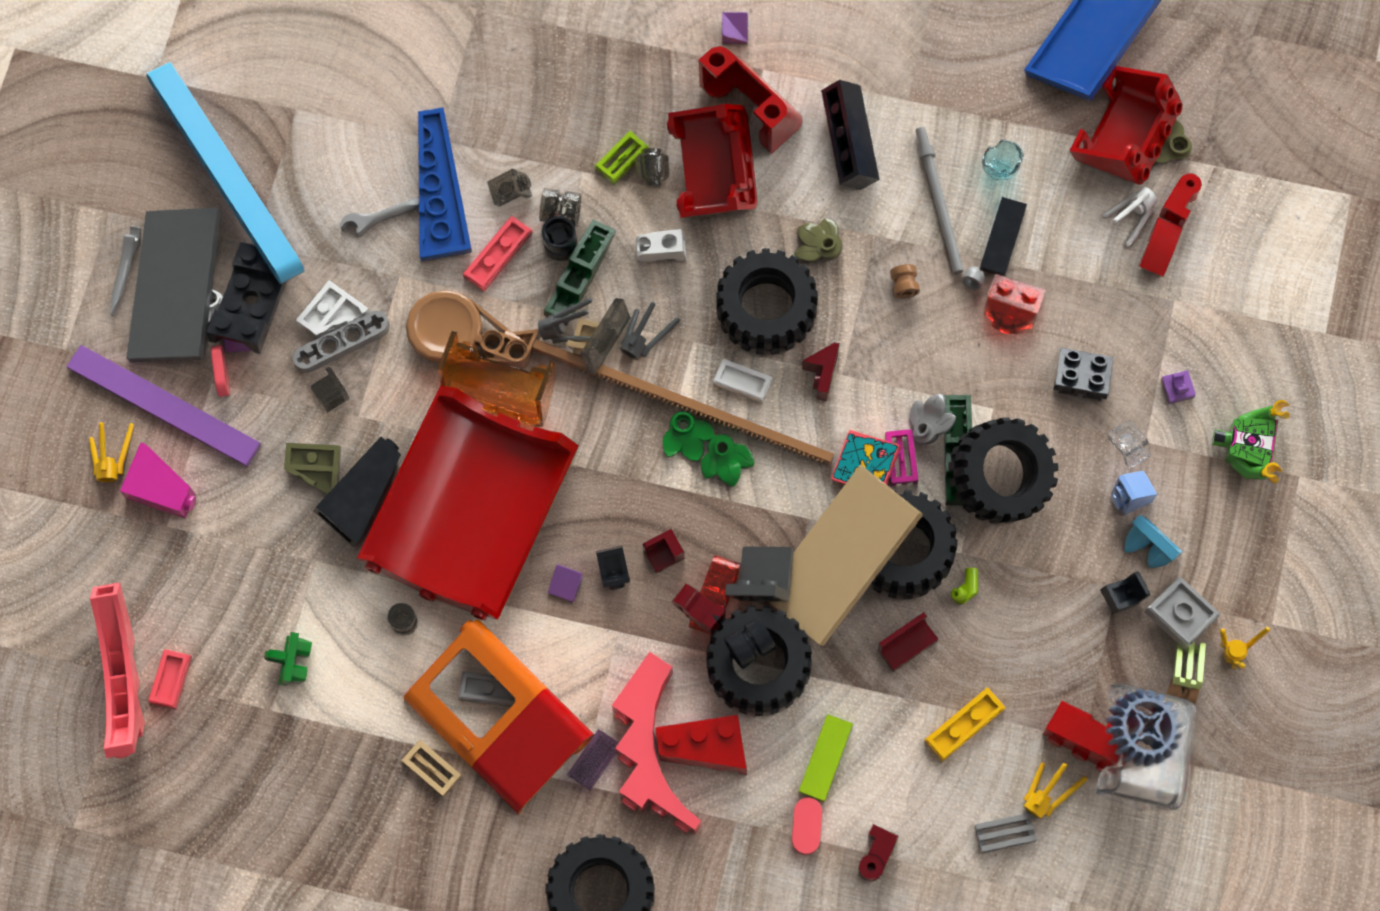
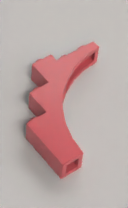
(120, 673)
(646, 783)

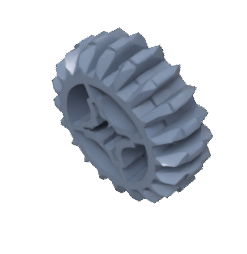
(1160, 742)

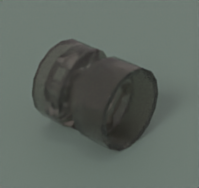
(558, 204)

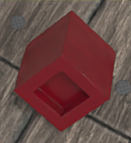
(663, 551)

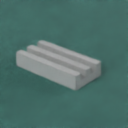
(1001, 822)

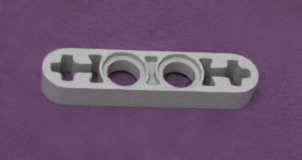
(343, 345)

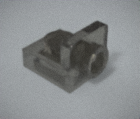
(509, 187)

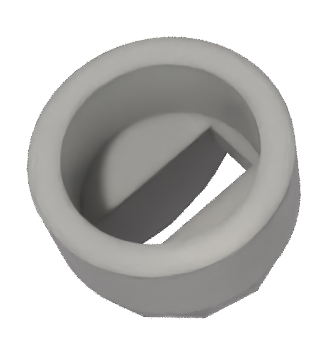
(973, 278)

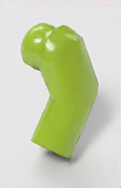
(968, 589)

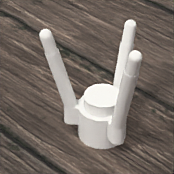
(1140, 203)

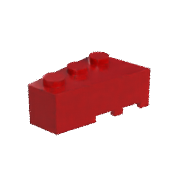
(704, 743)

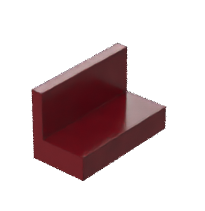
(907, 642)

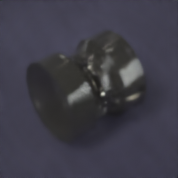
(405, 624)

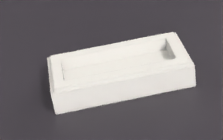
(742, 380)

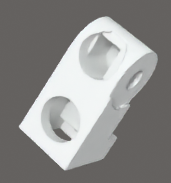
(661, 246)

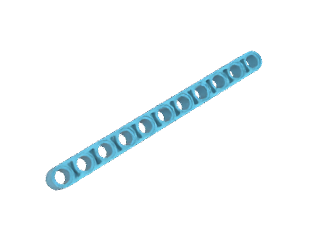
(225, 173)

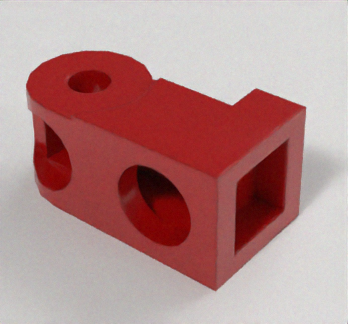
(1183, 193)

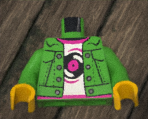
(1252, 442)

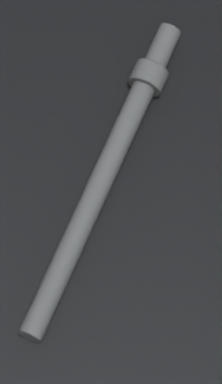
(927, 155)

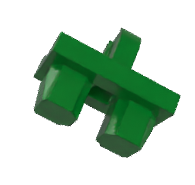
(293, 647)

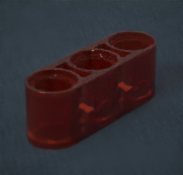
(721, 572)

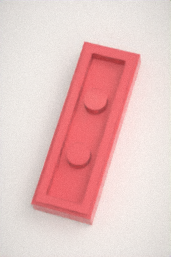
(497, 253)

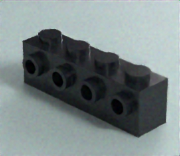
(850, 134)

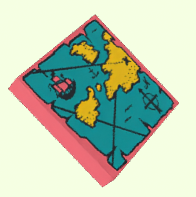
(870, 452)

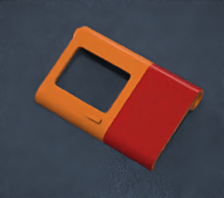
(525, 742)

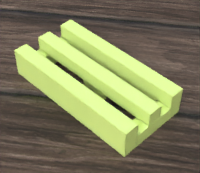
(1187, 681)

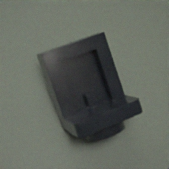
(613, 567)
(1125, 593)

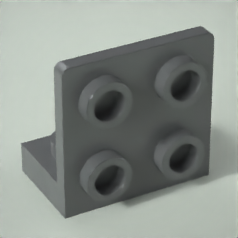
(763, 575)

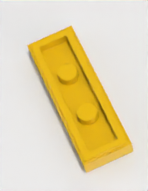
(965, 724)

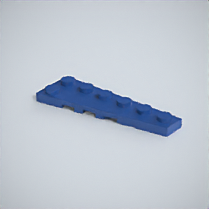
(441, 210)

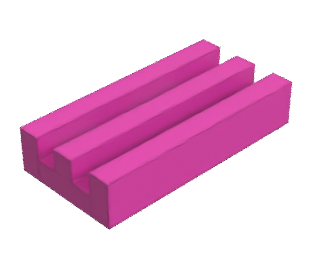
(904, 479)

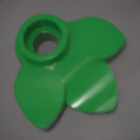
(687, 440)
(726, 464)

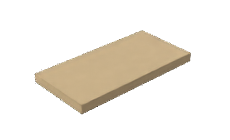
(846, 553)

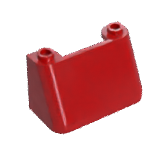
(715, 160)

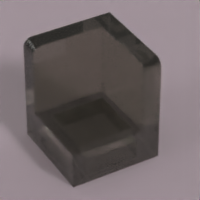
(330, 391)

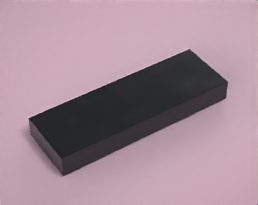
(1003, 236)

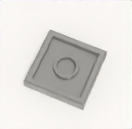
(1182, 613)

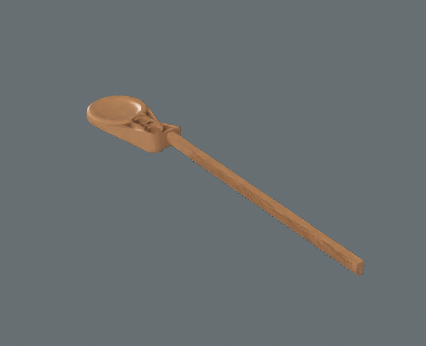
(447, 311)

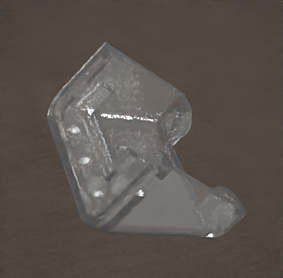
(1160, 785)

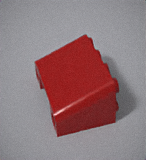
(723, 71)
(1133, 125)

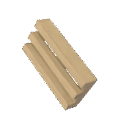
(449, 784)

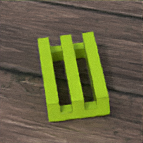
(607, 173)

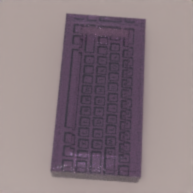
(593, 760)

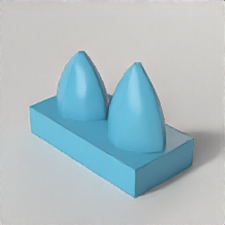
(1145, 532)

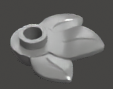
(931, 418)

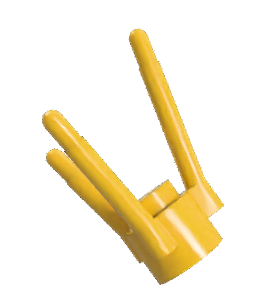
(105, 468)
(1236, 650)
(1039, 802)

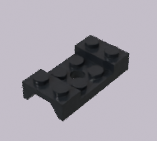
(241, 321)

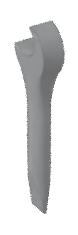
(366, 221)
(130, 245)

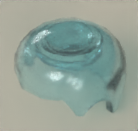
(1003, 160)

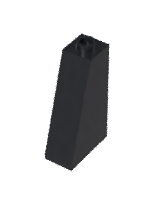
(356, 495)

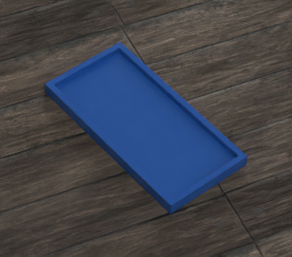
(1088, 44)

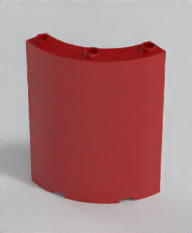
(467, 504)

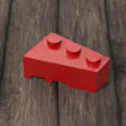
(1082, 736)

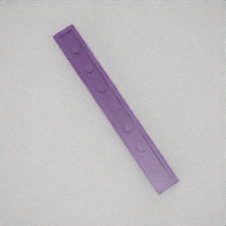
(164, 406)

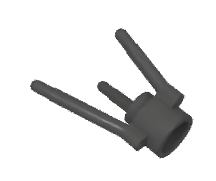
(554, 325)
(634, 343)

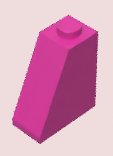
(157, 485)

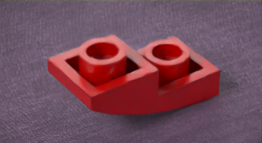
(1160, 247)

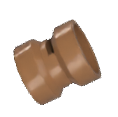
(905, 281)
(1187, 693)

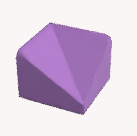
(734, 28)

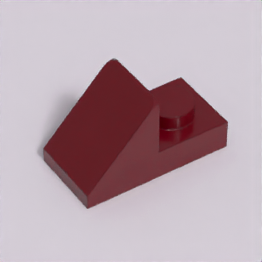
(824, 364)

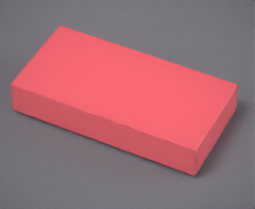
(170, 679)

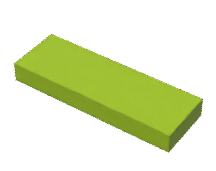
(825, 758)

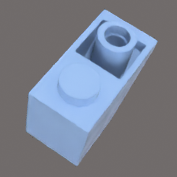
(1132, 492)

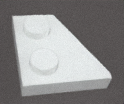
(330, 311)

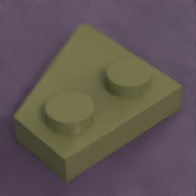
(314, 464)

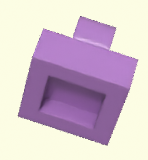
(1178, 387)

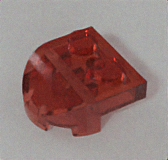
(1012, 304)

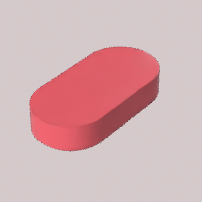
(220, 370)
(807, 826)

